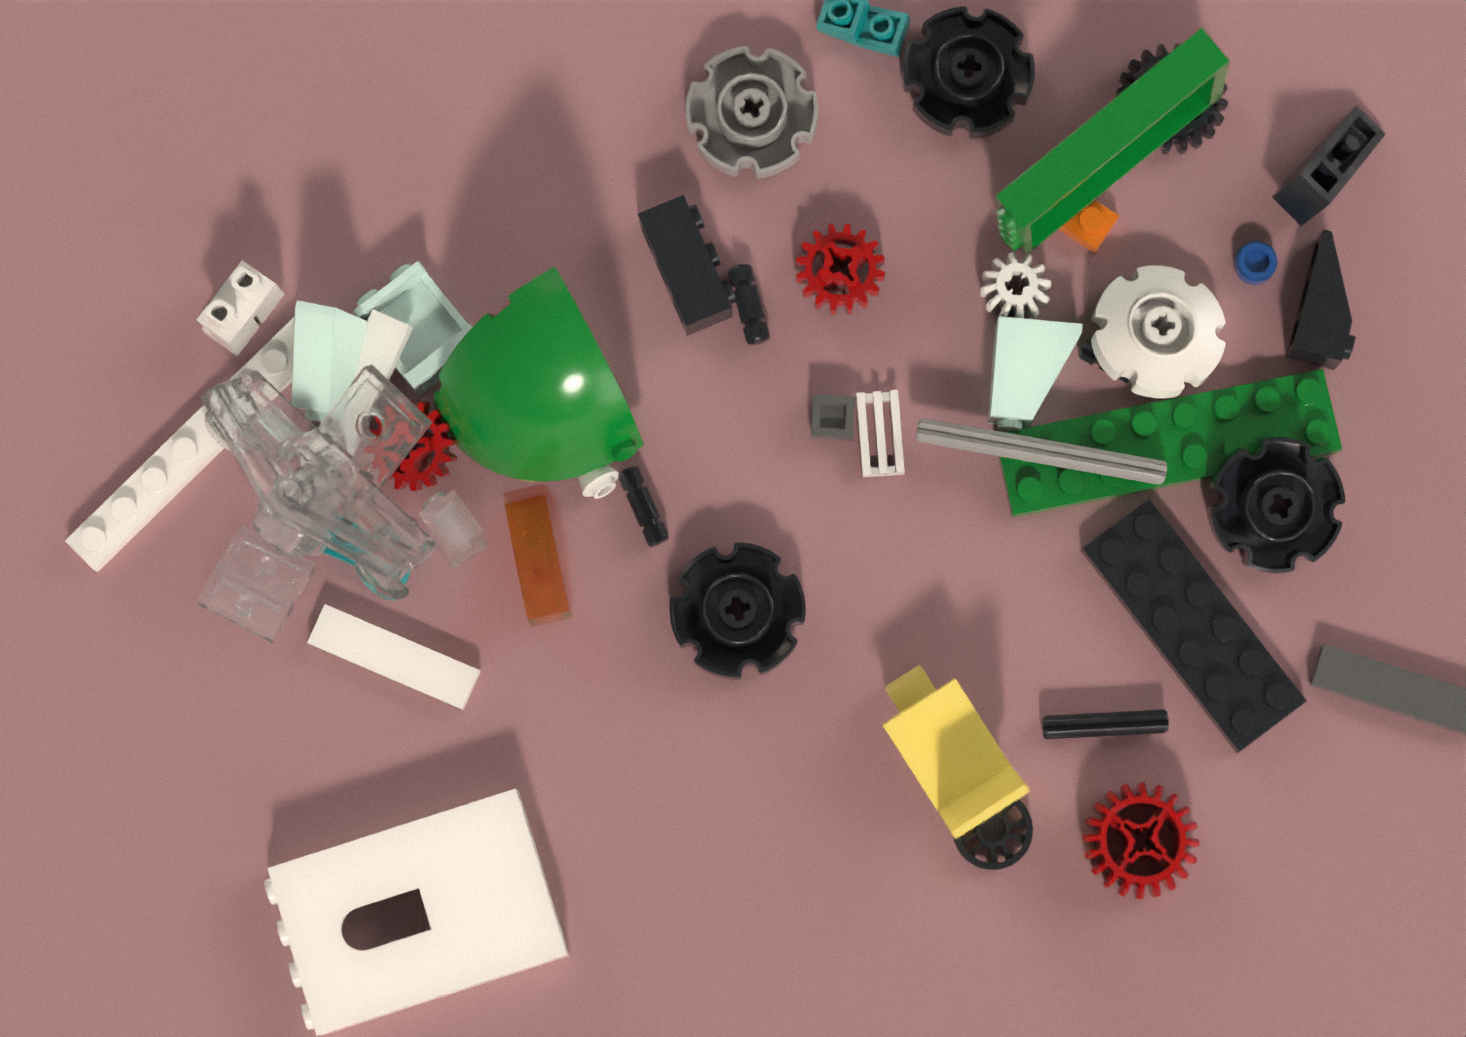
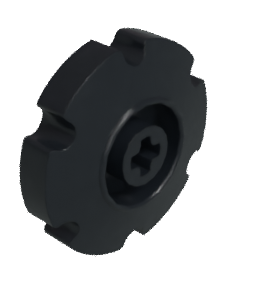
(999, 72)
(1304, 519)
(745, 577)

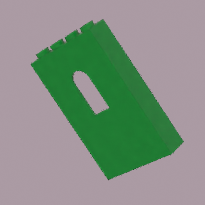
(1111, 143)

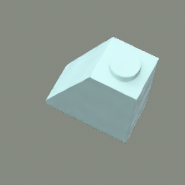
(324, 356)
(1025, 366)

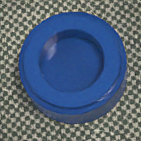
(1255, 262)

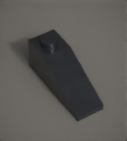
(1329, 167)
(1323, 314)

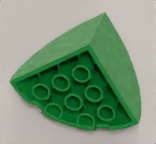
(535, 390)

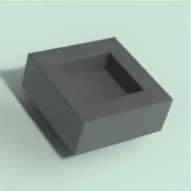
(832, 417)

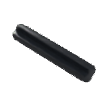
(1105, 724)

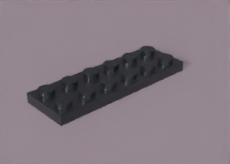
(1193, 626)

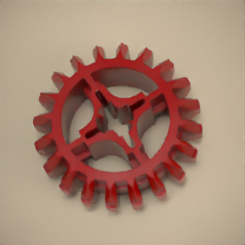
(1157, 852)

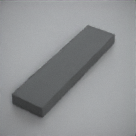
(1390, 688)

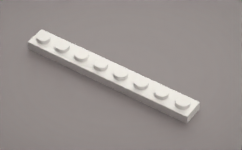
(170, 466)

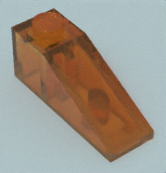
(537, 561)

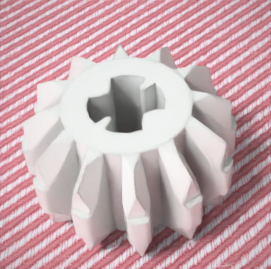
(999, 281)

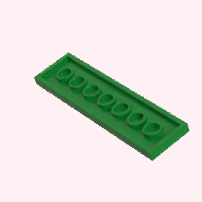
(1184, 431)

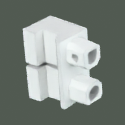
(236, 304)

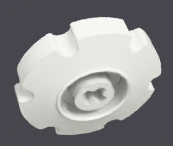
(1158, 331)

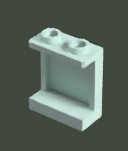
(435, 323)

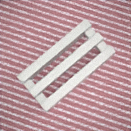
(877, 399)

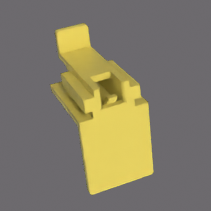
(950, 751)

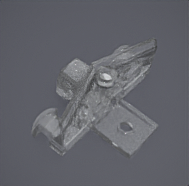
(327, 480)

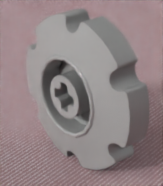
(735, 138)

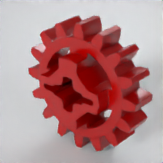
(825, 279)
(412, 468)

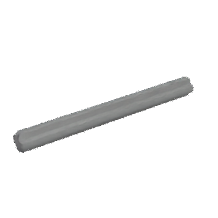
(1041, 451)

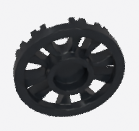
(994, 833)

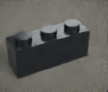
(687, 264)

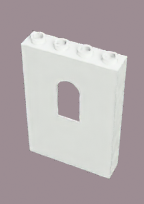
(479, 893)

